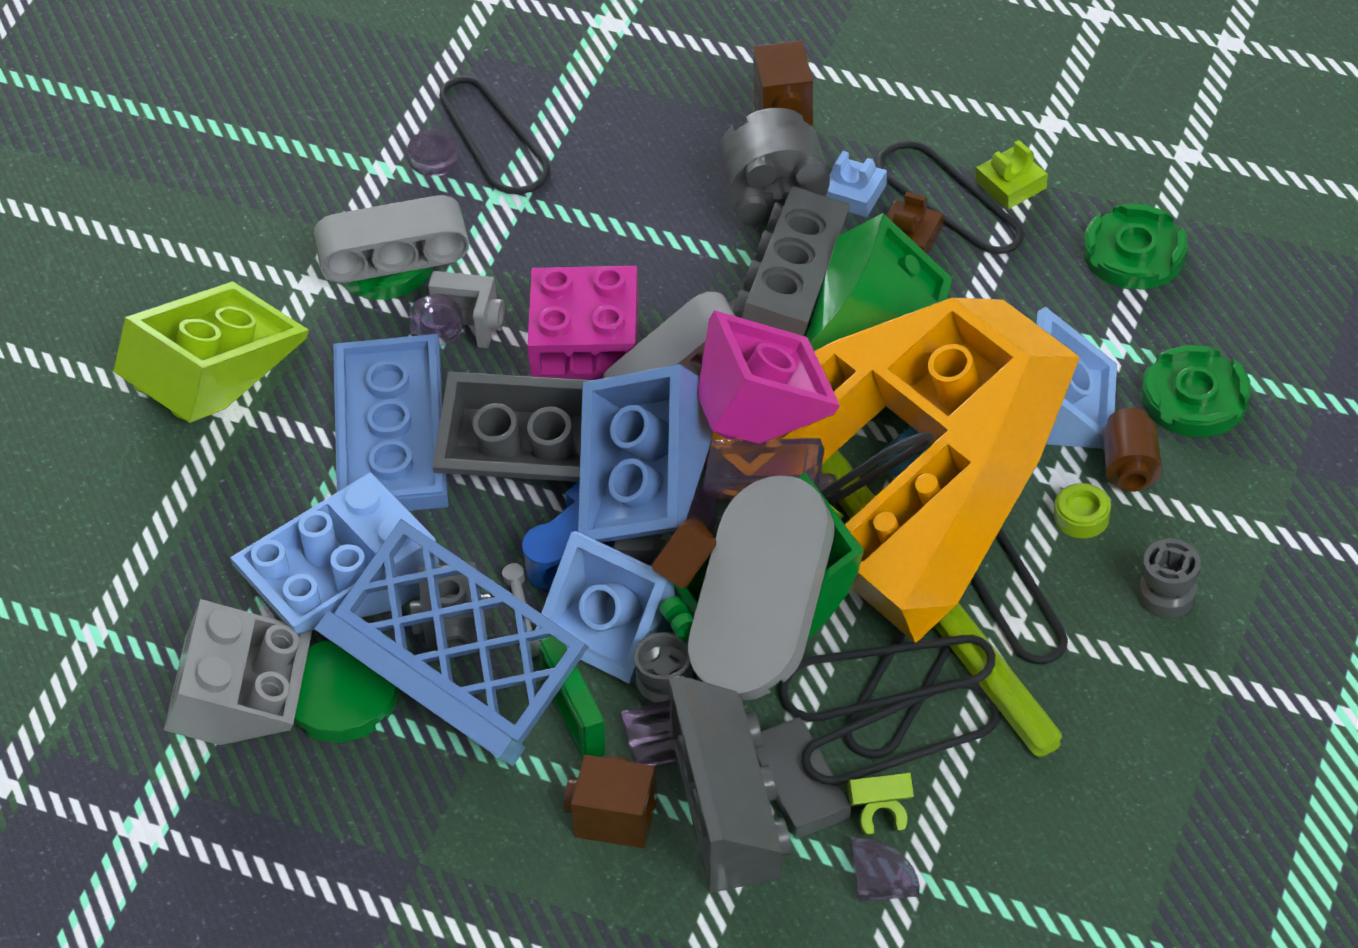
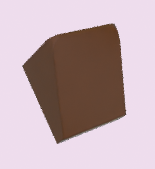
(685, 552)

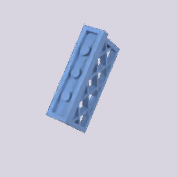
(426, 684)

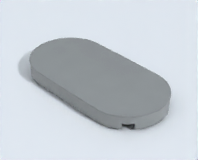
(761, 586)

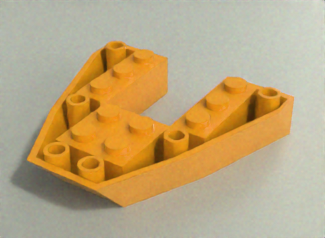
(990, 397)

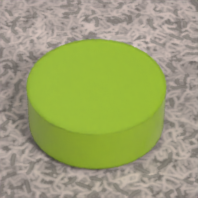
(1082, 510)

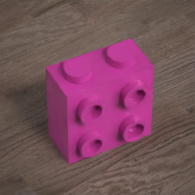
(581, 320)

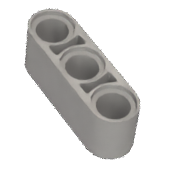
(391, 239)
(676, 340)

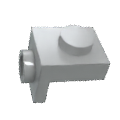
(476, 299)

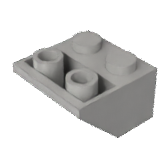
(236, 676)

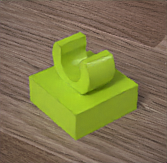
(1012, 176)
(880, 793)

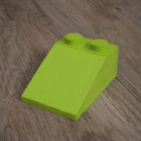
(204, 349)

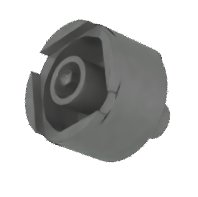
(767, 159)

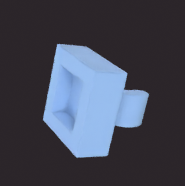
(856, 183)

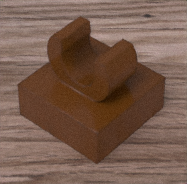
(916, 220)

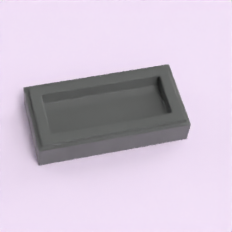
(803, 801)

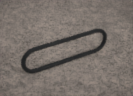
(1063, 640)
(879, 753)

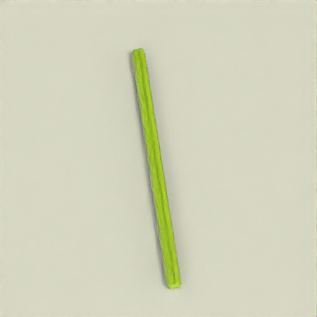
(1002, 684)

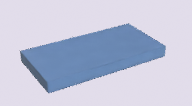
(390, 416)

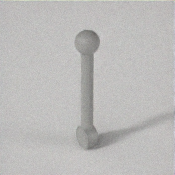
(514, 577)

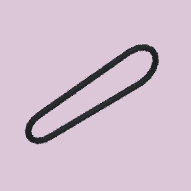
(510, 120)
(964, 181)
(921, 442)
(882, 650)
(841, 779)

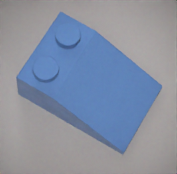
(640, 452)

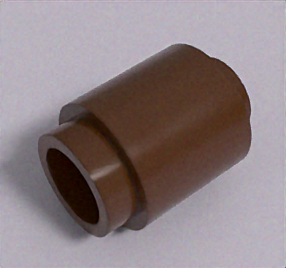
(1131, 450)

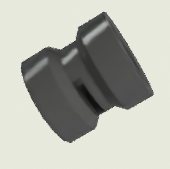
(1169, 578)
(656, 661)

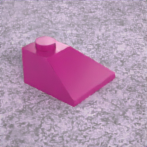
(760, 380)

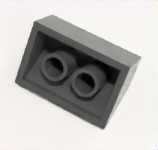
(510, 427)
(726, 785)

